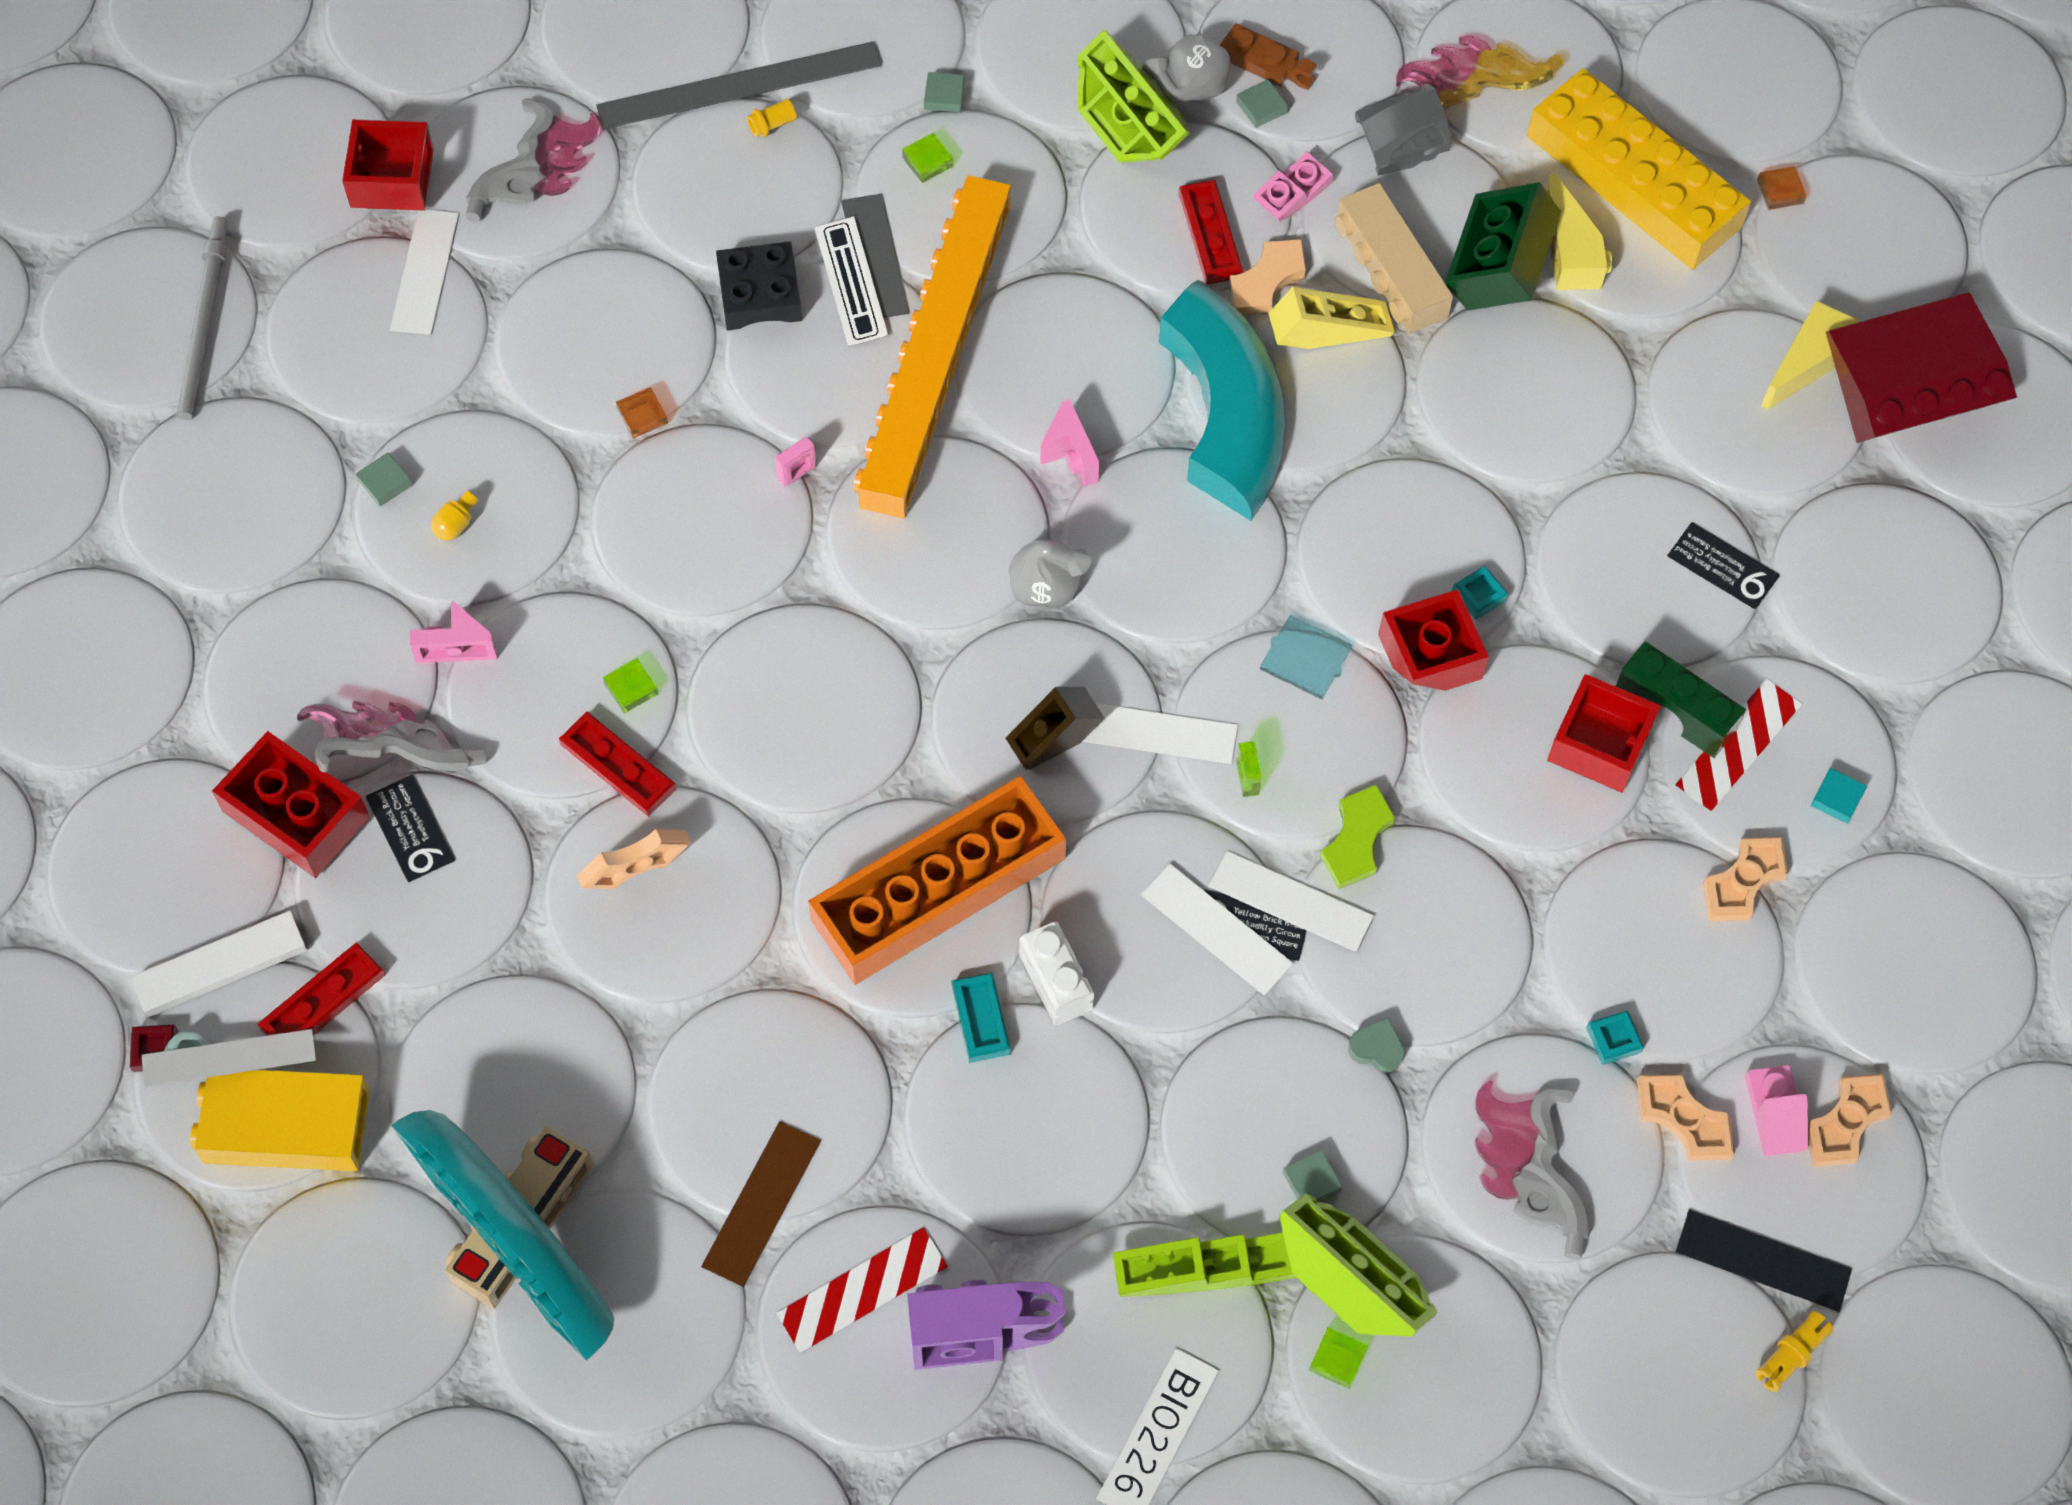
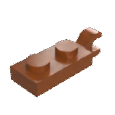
(1267, 58)

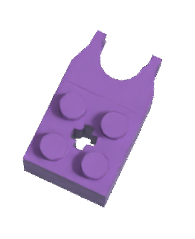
(980, 1321)

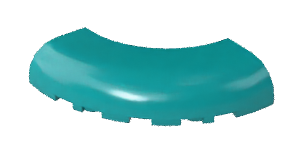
(1241, 397)
(509, 1228)

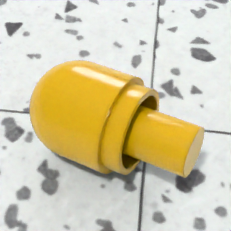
(453, 517)

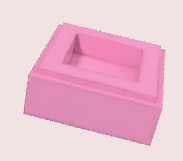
(795, 461)

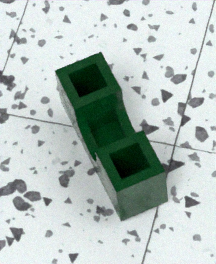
(1705, 712)

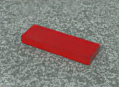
(1210, 231)
(617, 763)
(325, 994)

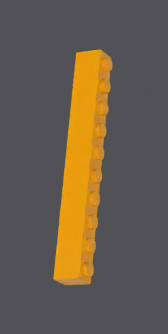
(933, 348)

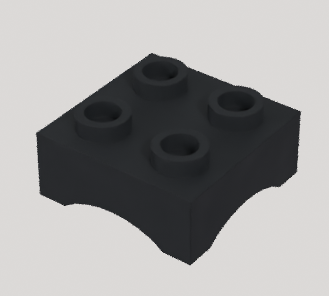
(759, 284)

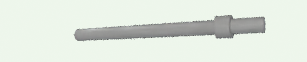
(214, 255)

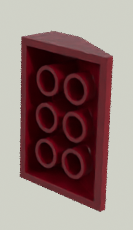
(1919, 366)

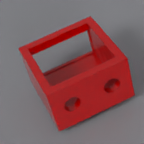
(388, 165)
(1603, 733)

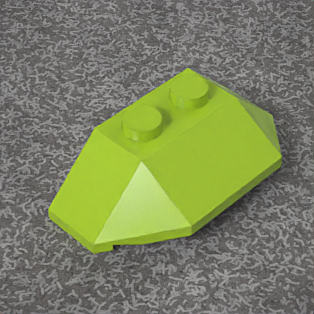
(1126, 103)
(1353, 1270)

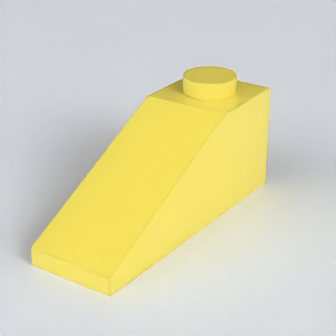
(1577, 244)
(1327, 319)
(1808, 355)

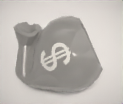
(1192, 70)
(1047, 573)

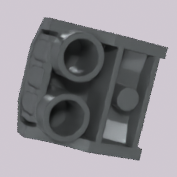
(1406, 129)

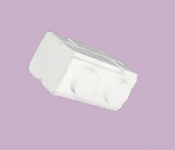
(1056, 973)

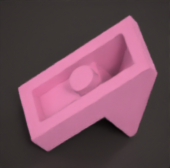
(1069, 440)
(462, 642)
(1778, 1110)

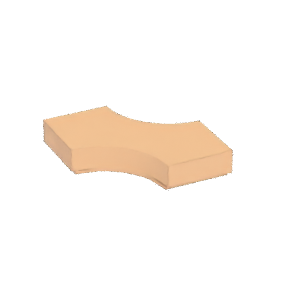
(1278, 266)
(614, 867)
(1733, 892)
(1701, 1130)
(1837, 1135)

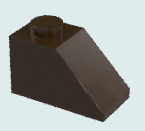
(1054, 726)

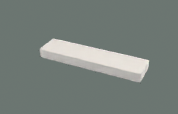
(218, 964)

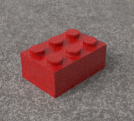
(291, 804)

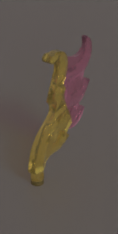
(1466, 71)

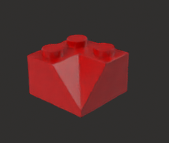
(1434, 642)

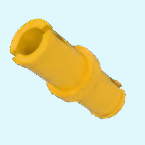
(1794, 1351)

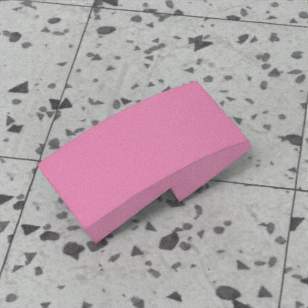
(1295, 188)

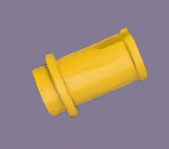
(771, 117)

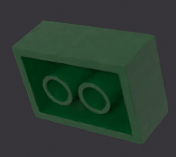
(1503, 246)

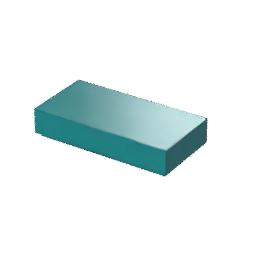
(980, 1017)

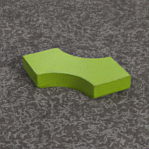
(1363, 820)

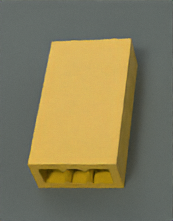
(282, 1120)

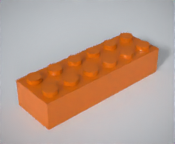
(937, 879)

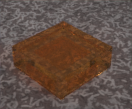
(1781, 188)
(641, 412)

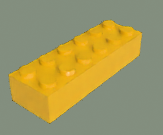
(1638, 168)

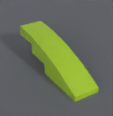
(1201, 1266)

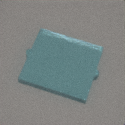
(1305, 657)

